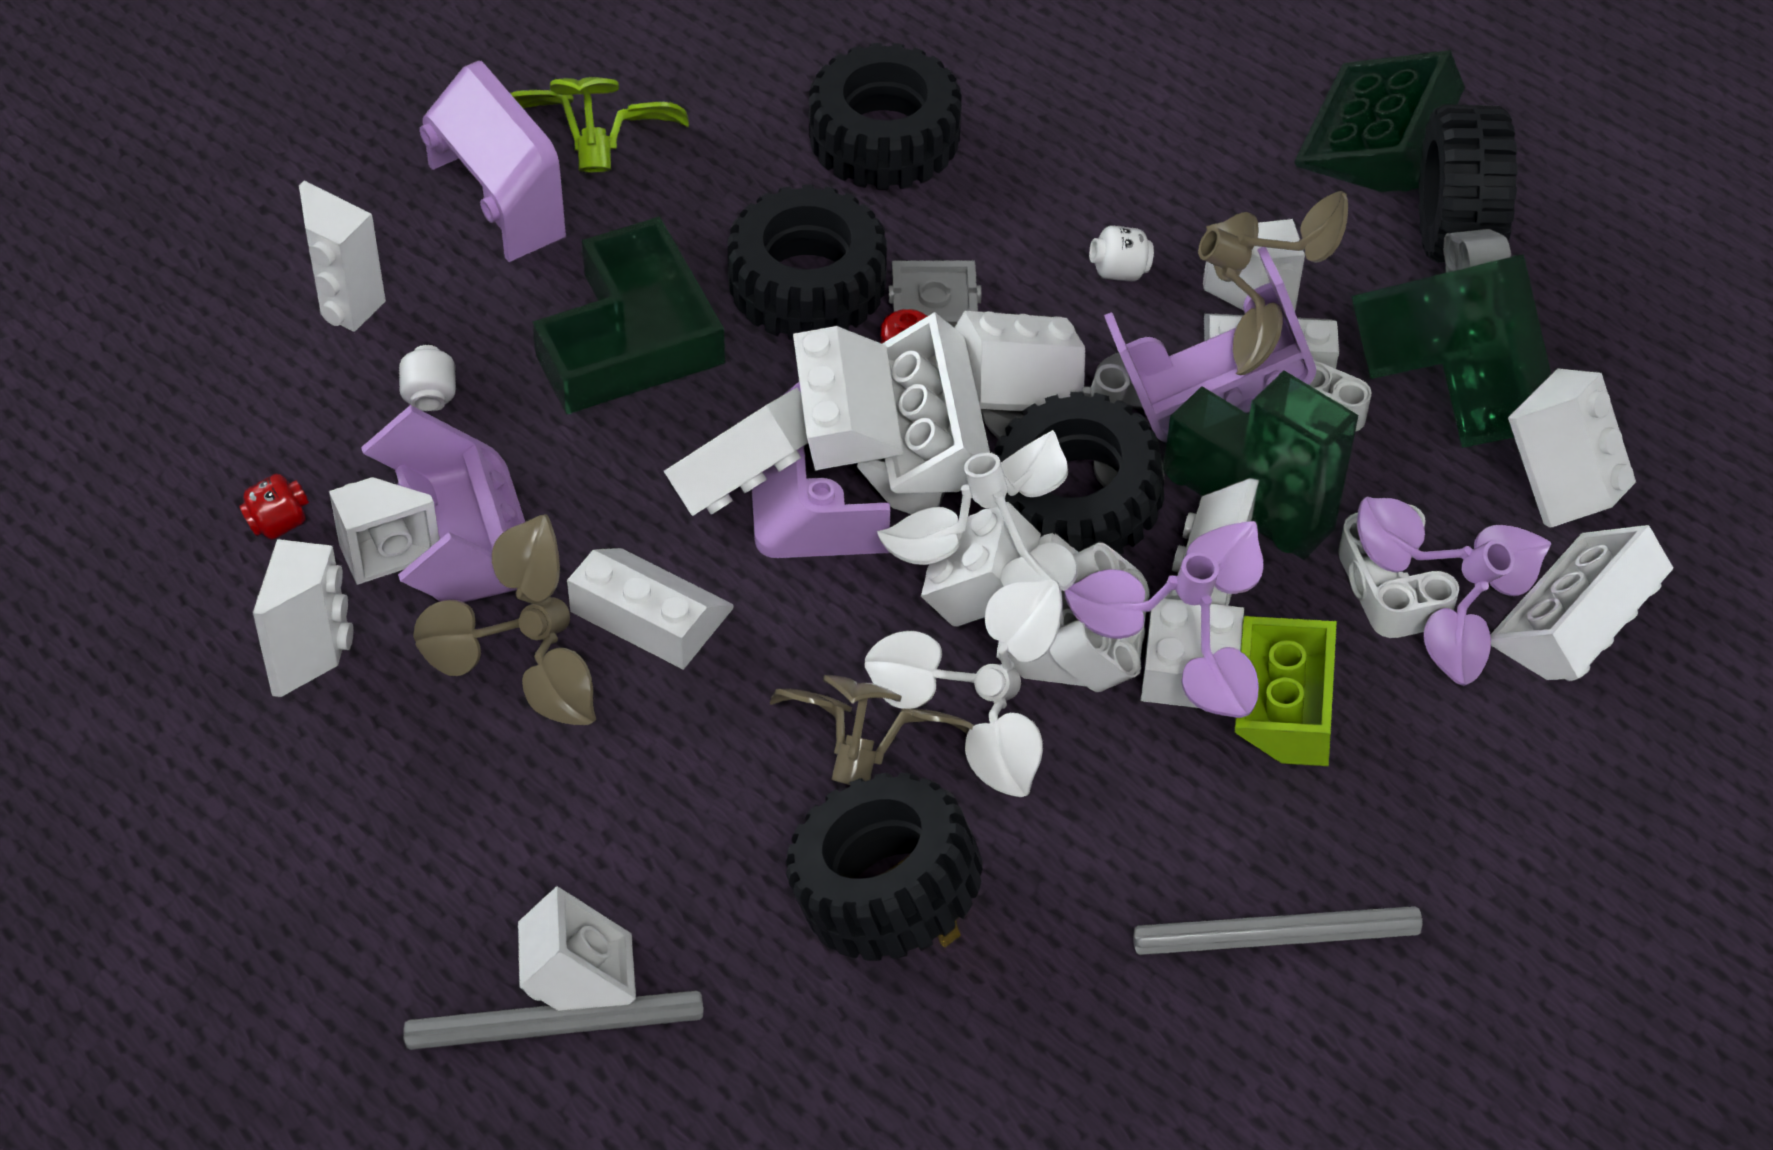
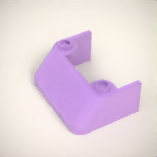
(505, 154)
(1169, 381)
(470, 499)
(810, 516)

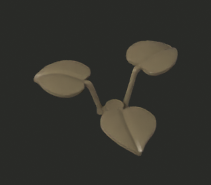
(1230, 248)
(525, 560)
(856, 754)

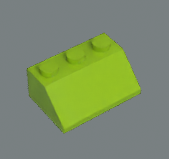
(1295, 688)

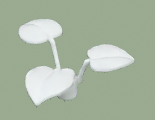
(1033, 472)
(1027, 623)

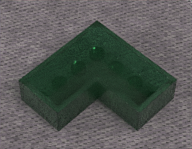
(1473, 323)
(642, 329)
(1289, 442)

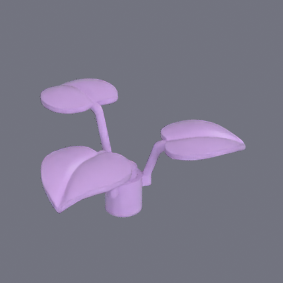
(1501, 556)
(1223, 558)

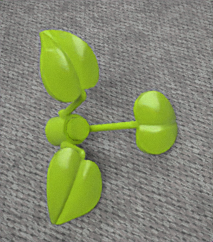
(594, 145)

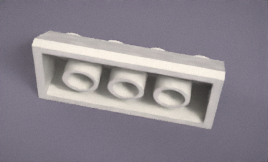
(934, 408)
(1583, 602)

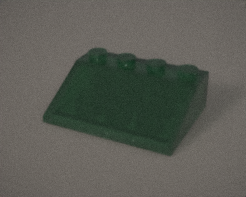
(1378, 118)

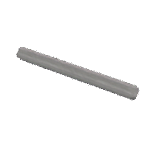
(1277, 930)
(549, 1021)

